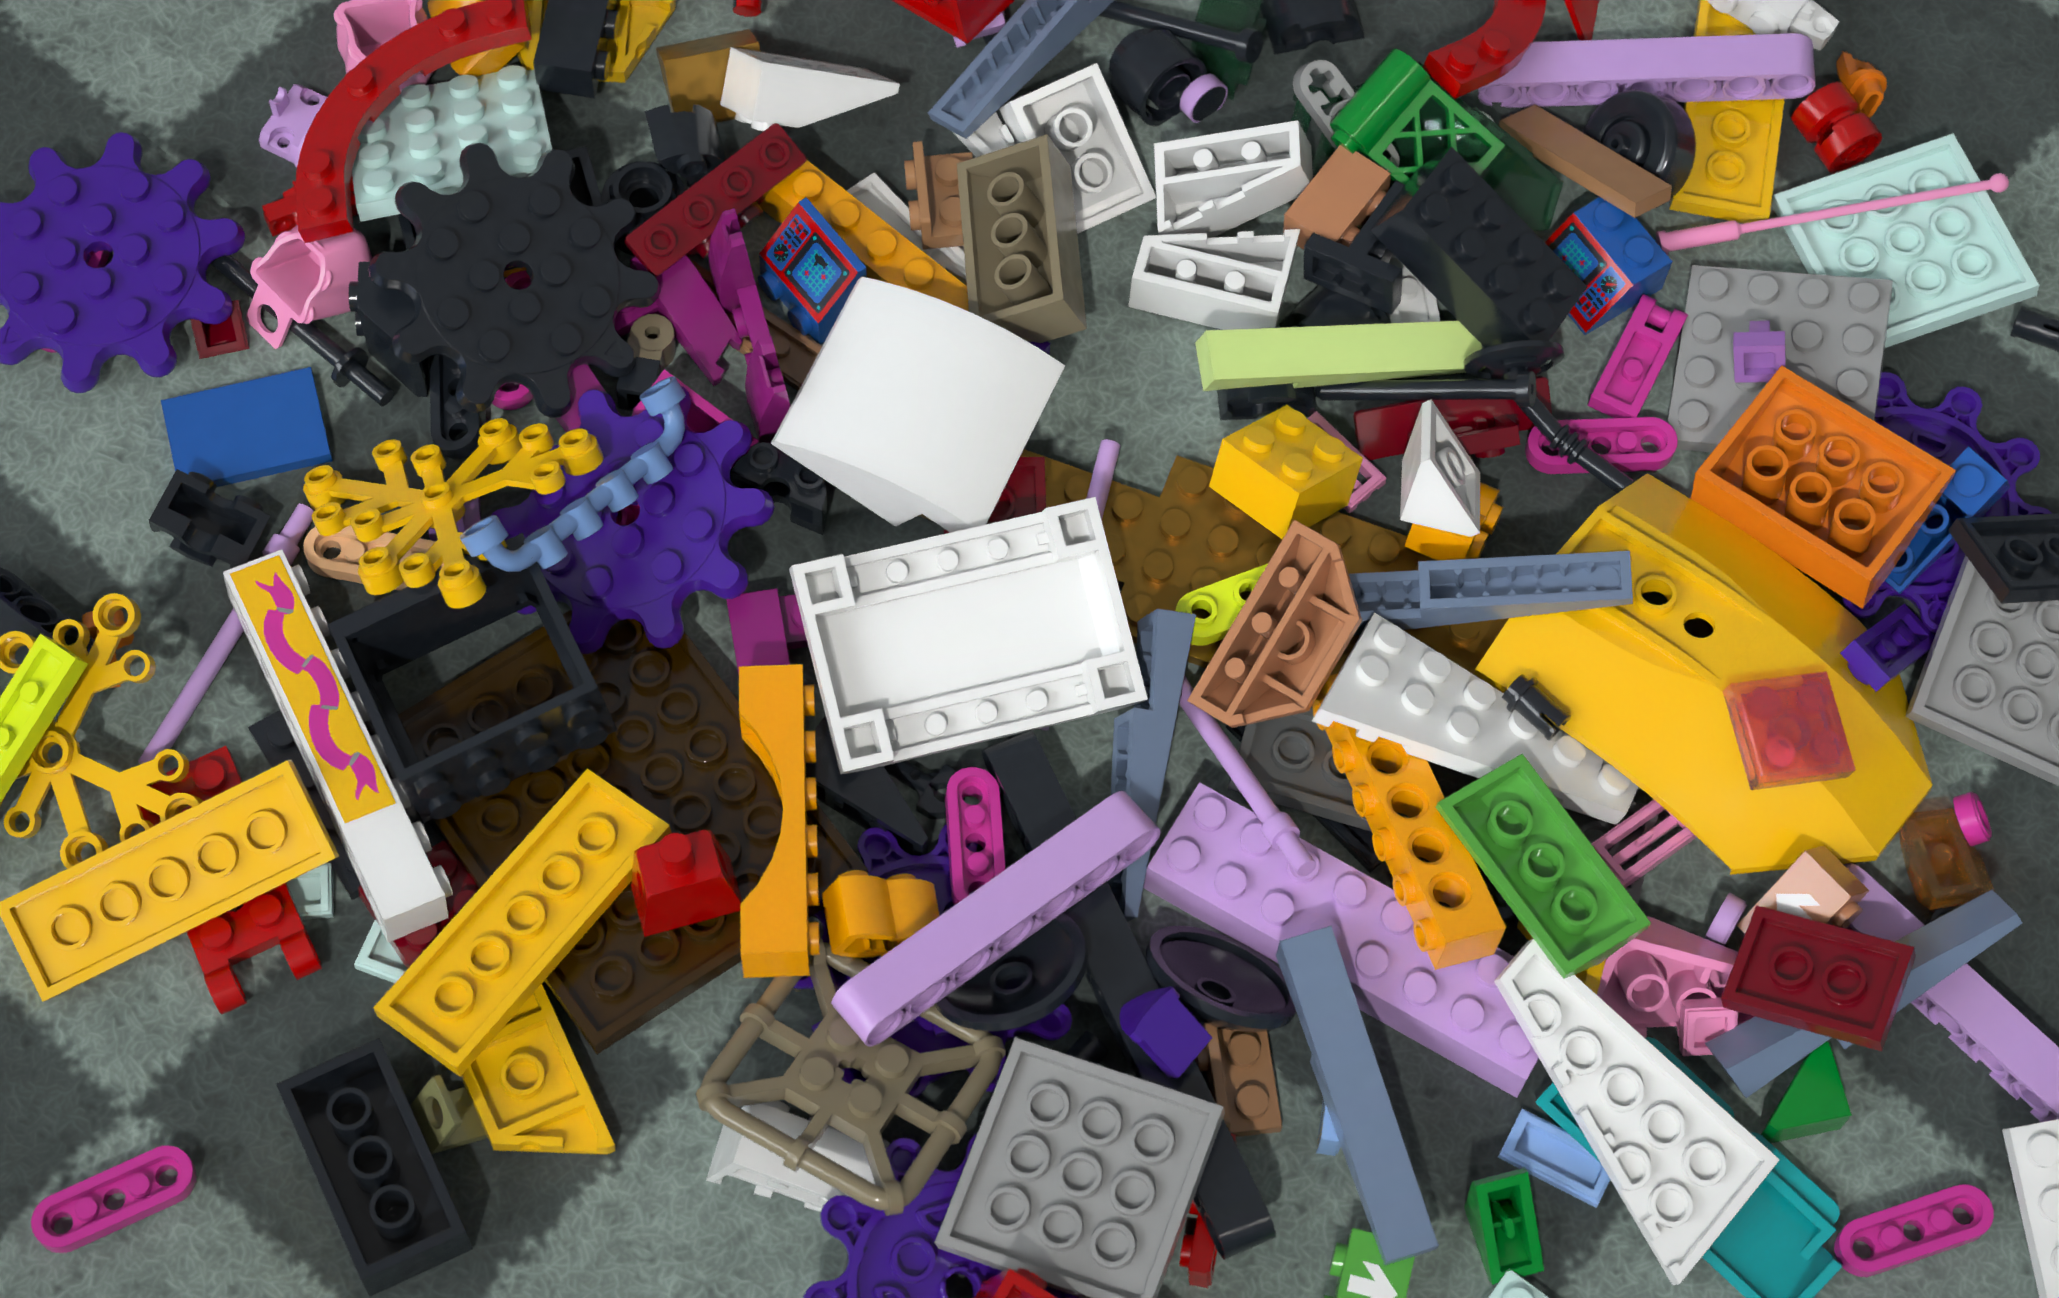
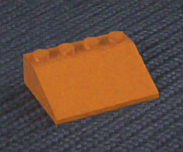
(1821, 485)

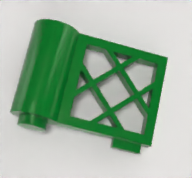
(1389, 103)

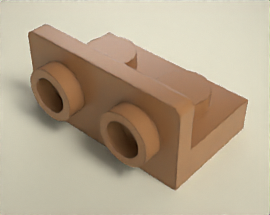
(938, 202)
(1242, 1080)

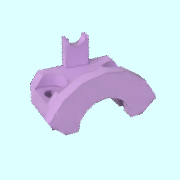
(290, 121)

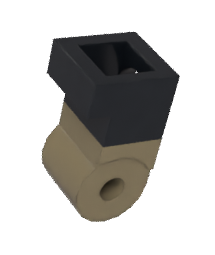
(654, 349)

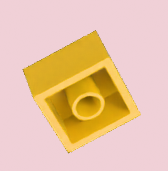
(1285, 471)

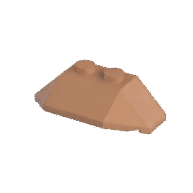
(1283, 635)

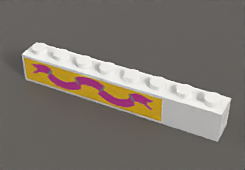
(337, 746)

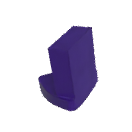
(1164, 1029)

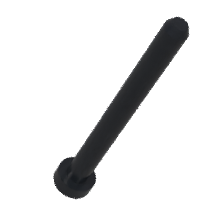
(1245, 44)
(1521, 389)

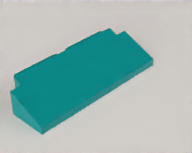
(1777, 1234)

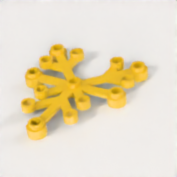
(440, 502)
(127, 788)

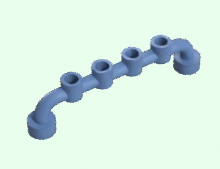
(581, 515)

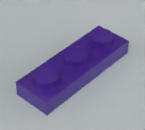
(1888, 648)

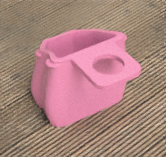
(370, 23)
(305, 280)

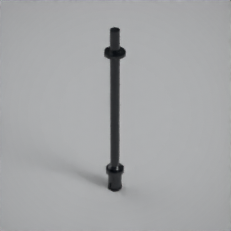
(347, 366)

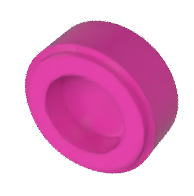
(1972, 818)

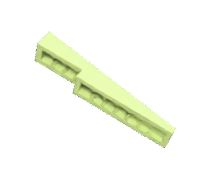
(1332, 354)

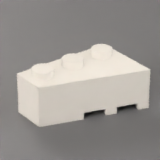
(1229, 177)
(1215, 280)
(755, 1164)

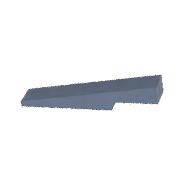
(1012, 59)
(1493, 588)
(1146, 731)
(1764, 1049)
(1356, 1094)

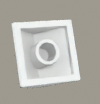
(1439, 478)

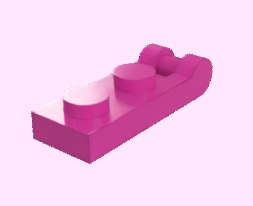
(1637, 360)

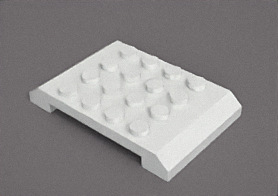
(968, 636)

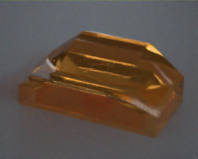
(1941, 861)

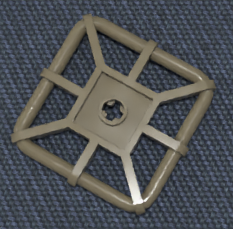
(855, 1108)

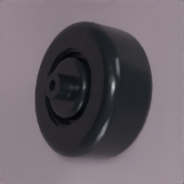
(1647, 132)

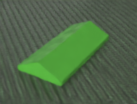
(1543, 867)

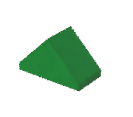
(1812, 1101)
(1505, 1224)

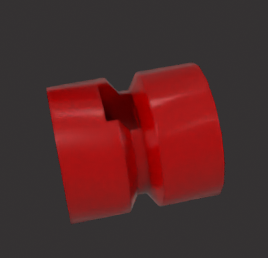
(1849, 134)

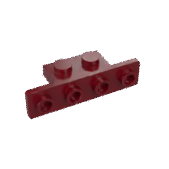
(737, 183)
(1479, 425)

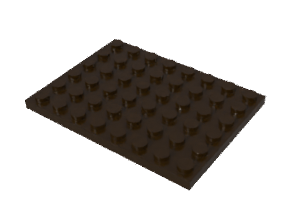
(671, 754)

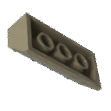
(1022, 240)

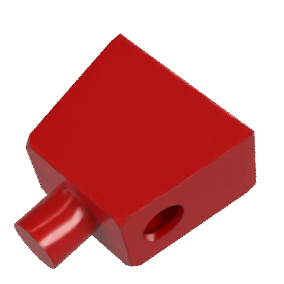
(683, 882)

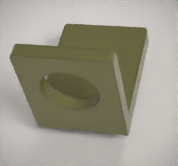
(446, 1116)

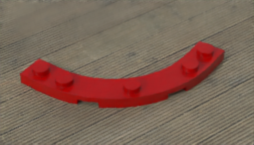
(1489, 50)
(368, 88)

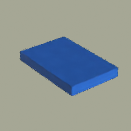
(248, 428)

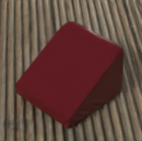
(223, 337)

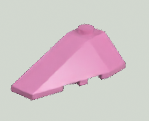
(1659, 970)

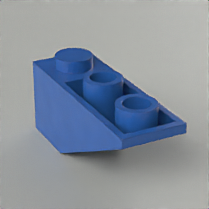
(1968, 494)

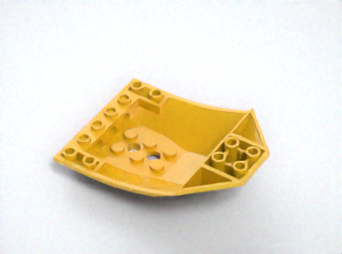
(1655, 695)

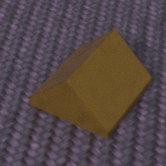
(697, 71)

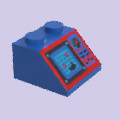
(1611, 258)
(809, 270)

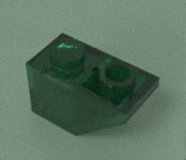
(1233, 16)

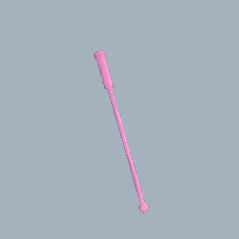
(1732, 230)

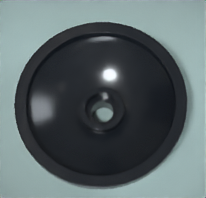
(1220, 979)
(1023, 982)

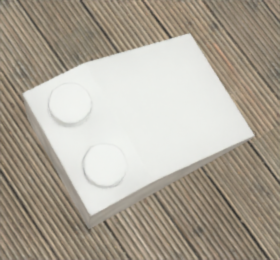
(796, 90)
(1091, 137)

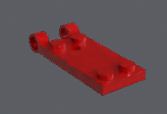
(259, 922)

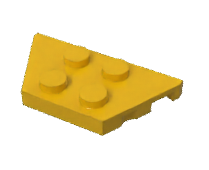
(637, 30)
(533, 1088)

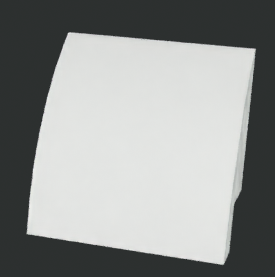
(917, 406)

